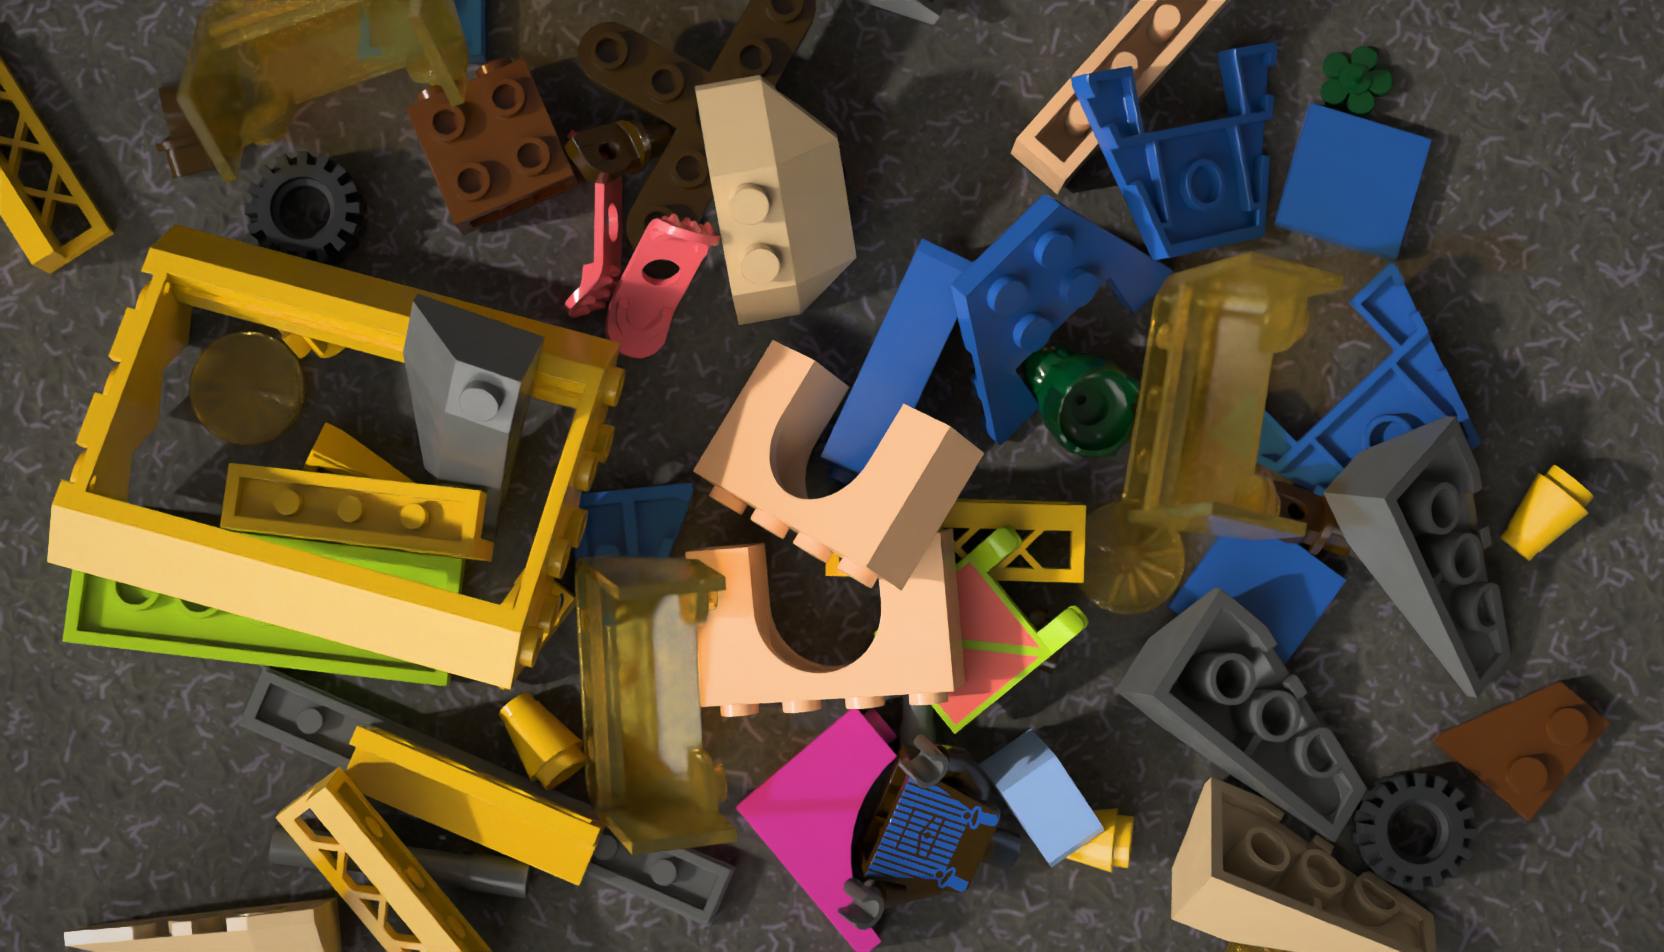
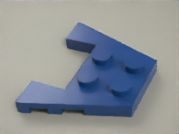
(1194, 181)
(1028, 288)
(1391, 400)

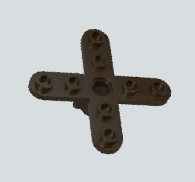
(665, 89)

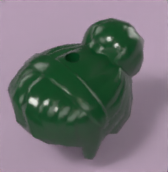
(1060, 376)

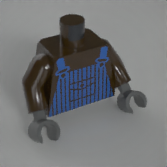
(927, 832)

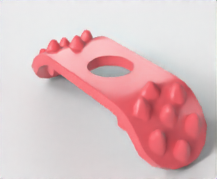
(603, 275)
(645, 305)

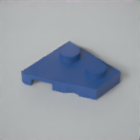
(634, 521)

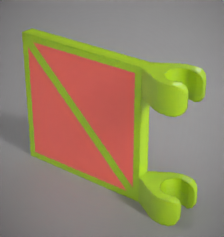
(996, 634)

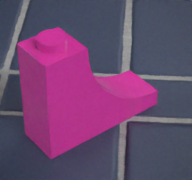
(812, 808)

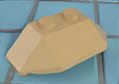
(774, 197)

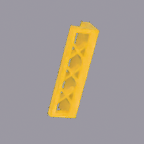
(16, 206)
(356, 511)
(1021, 516)
(473, 803)
(386, 863)

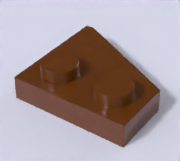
(1525, 745)

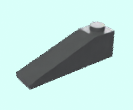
(469, 397)
(1418, 533)
(1233, 701)

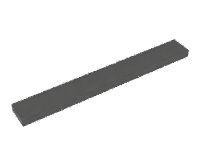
(324, 724)

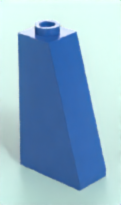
(897, 361)

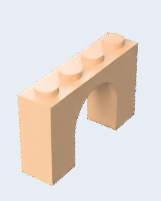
(873, 523)
(750, 664)

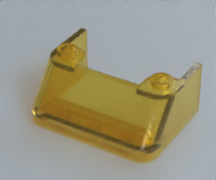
(268, 55)
(1208, 396)
(644, 701)

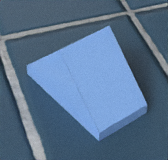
(1042, 797)

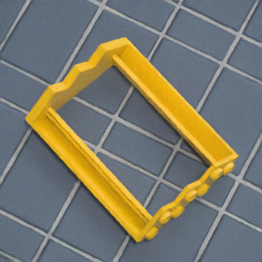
(280, 585)

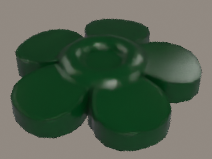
(1354, 80)

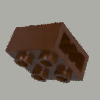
(494, 148)

